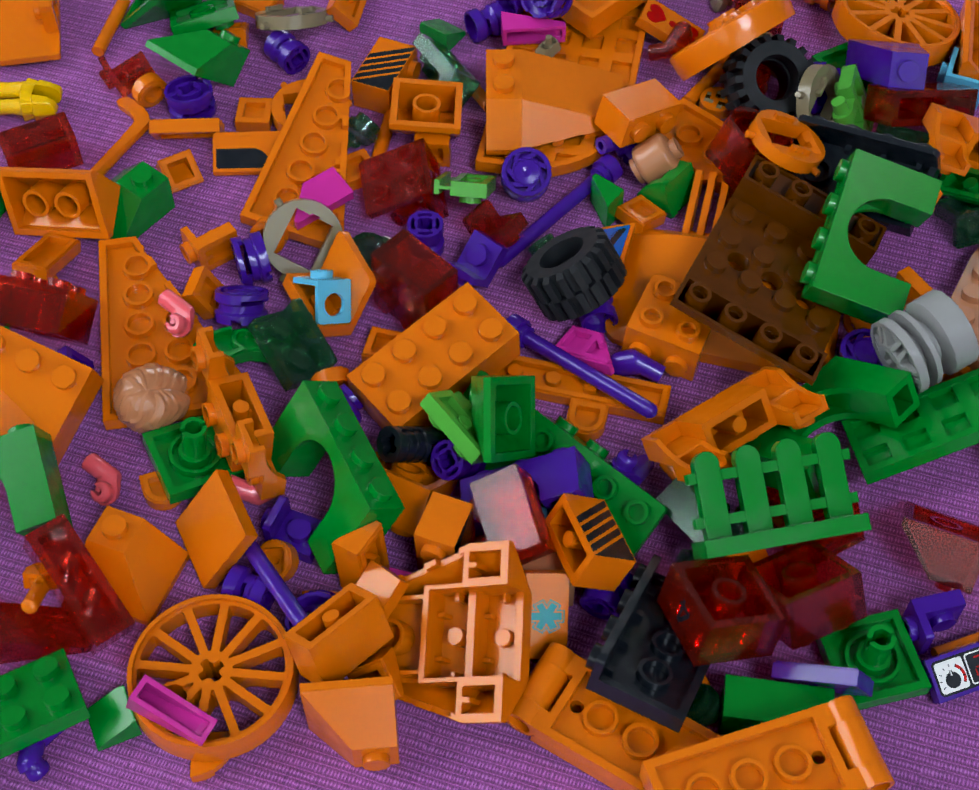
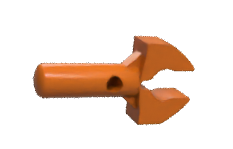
(37, 589)

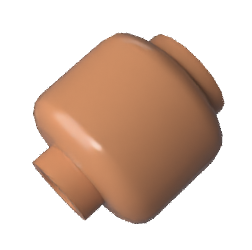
(655, 157)

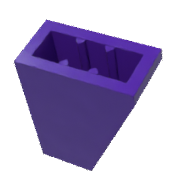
(889, 63)

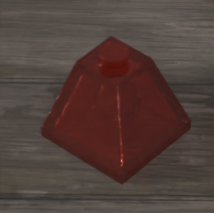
(944, 547)

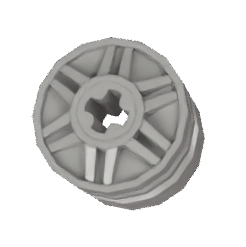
(926, 339)

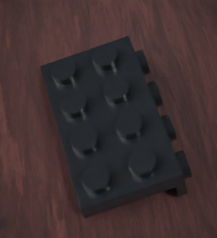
(841, 142)
(643, 658)

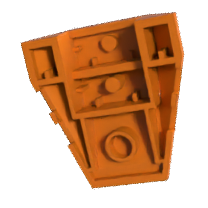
(541, 99)
(465, 634)

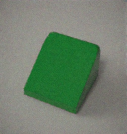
(442, 32)
(605, 198)
(111, 719)

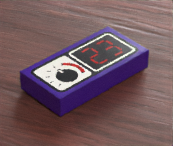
(953, 672)

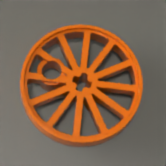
(921, 22)
(730, 33)
(222, 662)

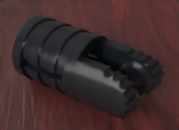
(408, 443)

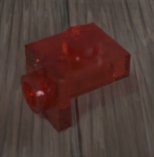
(124, 74)
(502, 228)

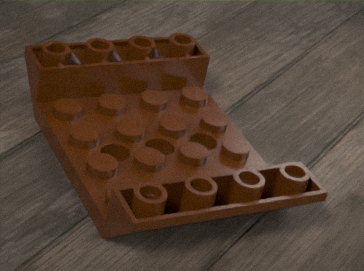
(770, 236)

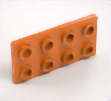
(29, 31)

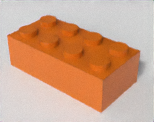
(433, 356)

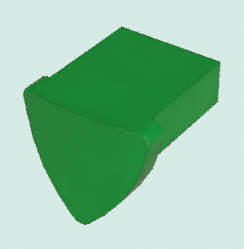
(671, 190)

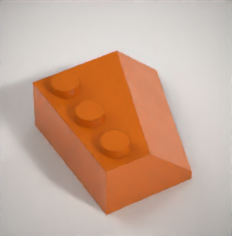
(43, 389)

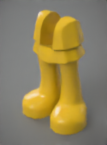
(30, 98)

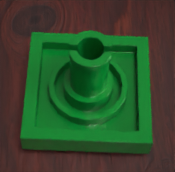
(184, 457)
(882, 651)

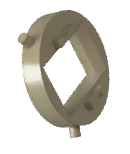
(291, 18)
(812, 85)
(278, 222)

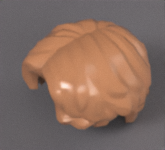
(150, 397)

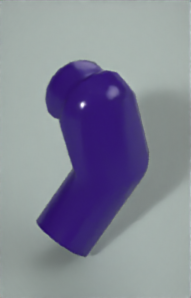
(606, 145)
(633, 362)
(633, 467)
(31, 760)

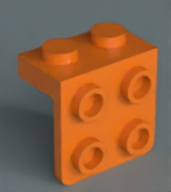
(345, 262)
(665, 331)

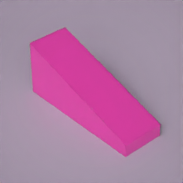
(525, 29)
(170, 711)

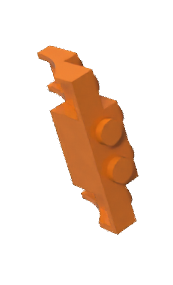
(954, 137)
(237, 417)
(734, 419)

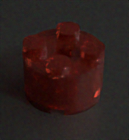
(732, 150)

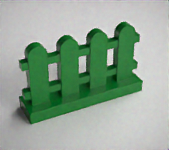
(754, 502)

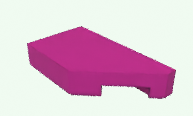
(326, 188)
(588, 347)

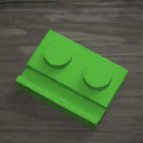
(466, 185)

